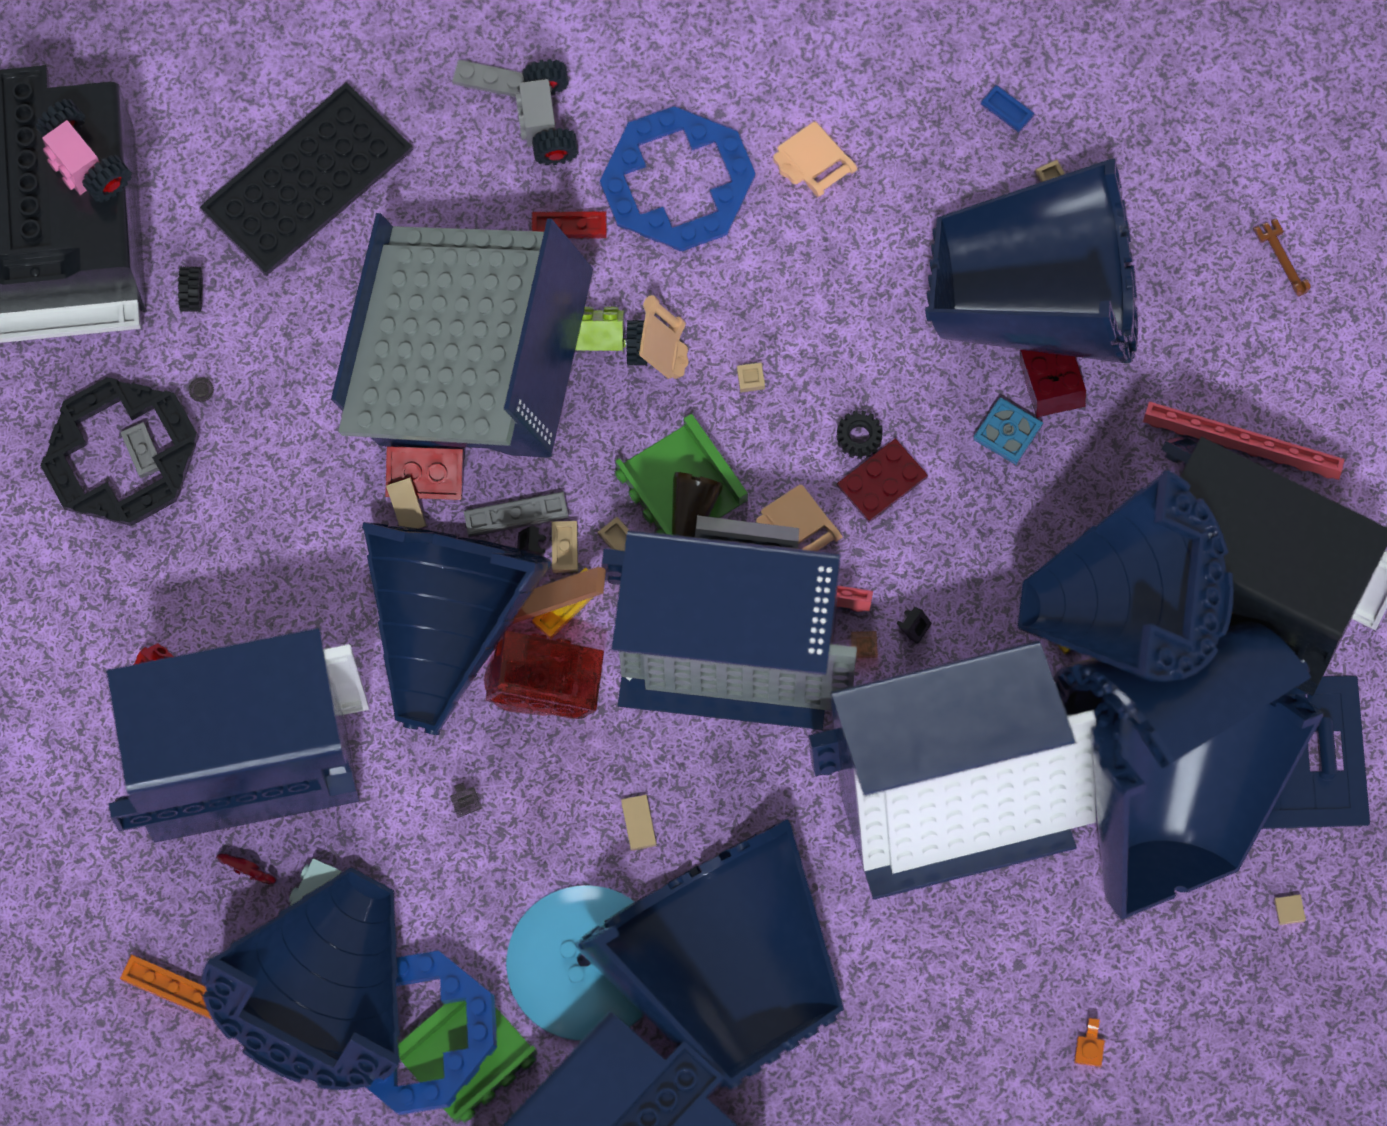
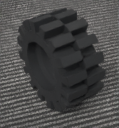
(190, 289)
(859, 420)

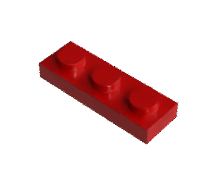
(574, 224)

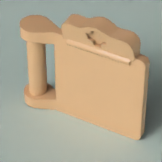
(809, 155)
(661, 343)
(800, 511)

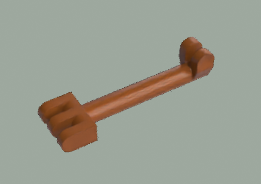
(1299, 287)

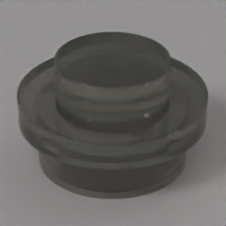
(201, 389)

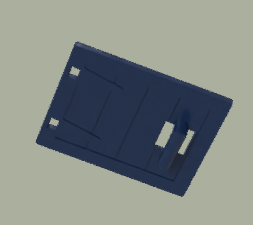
(1329, 795)

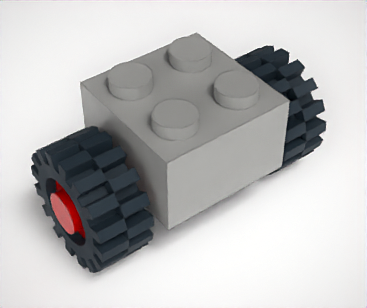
(537, 114)

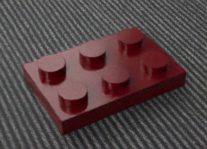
(882, 480)

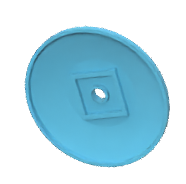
(545, 968)

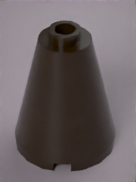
(691, 498)

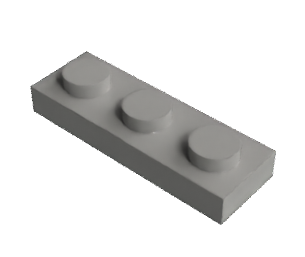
(487, 78)

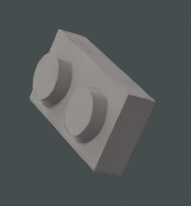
(140, 449)

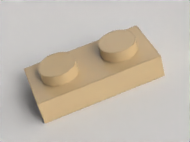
(564, 547)

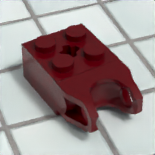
(1052, 382)

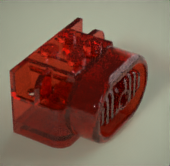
(543, 676)

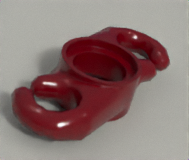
(246, 867)

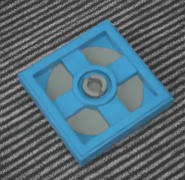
(1008, 431)

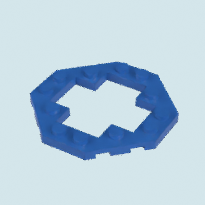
(655, 223)
(459, 1065)

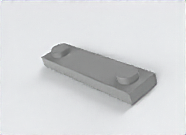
(515, 514)

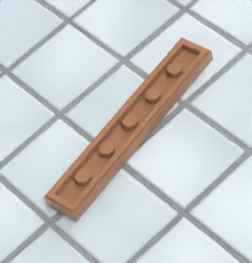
(563, 593)

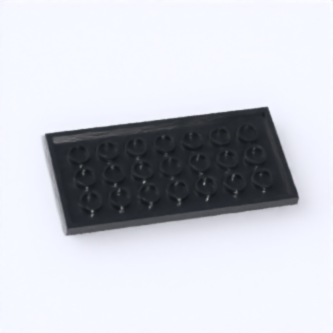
(306, 179)

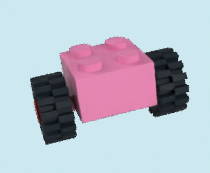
(75, 158)

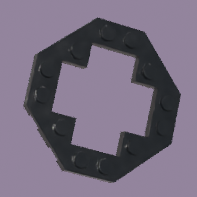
(101, 501)

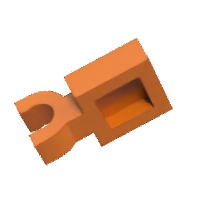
(1089, 1048)

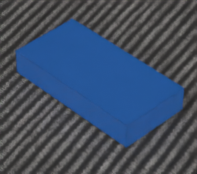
(1007, 108)

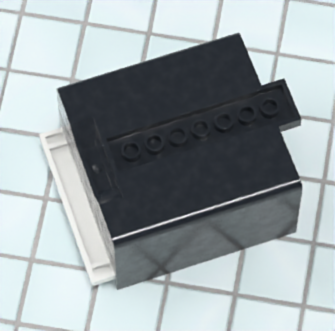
(62, 254)
(1292, 555)

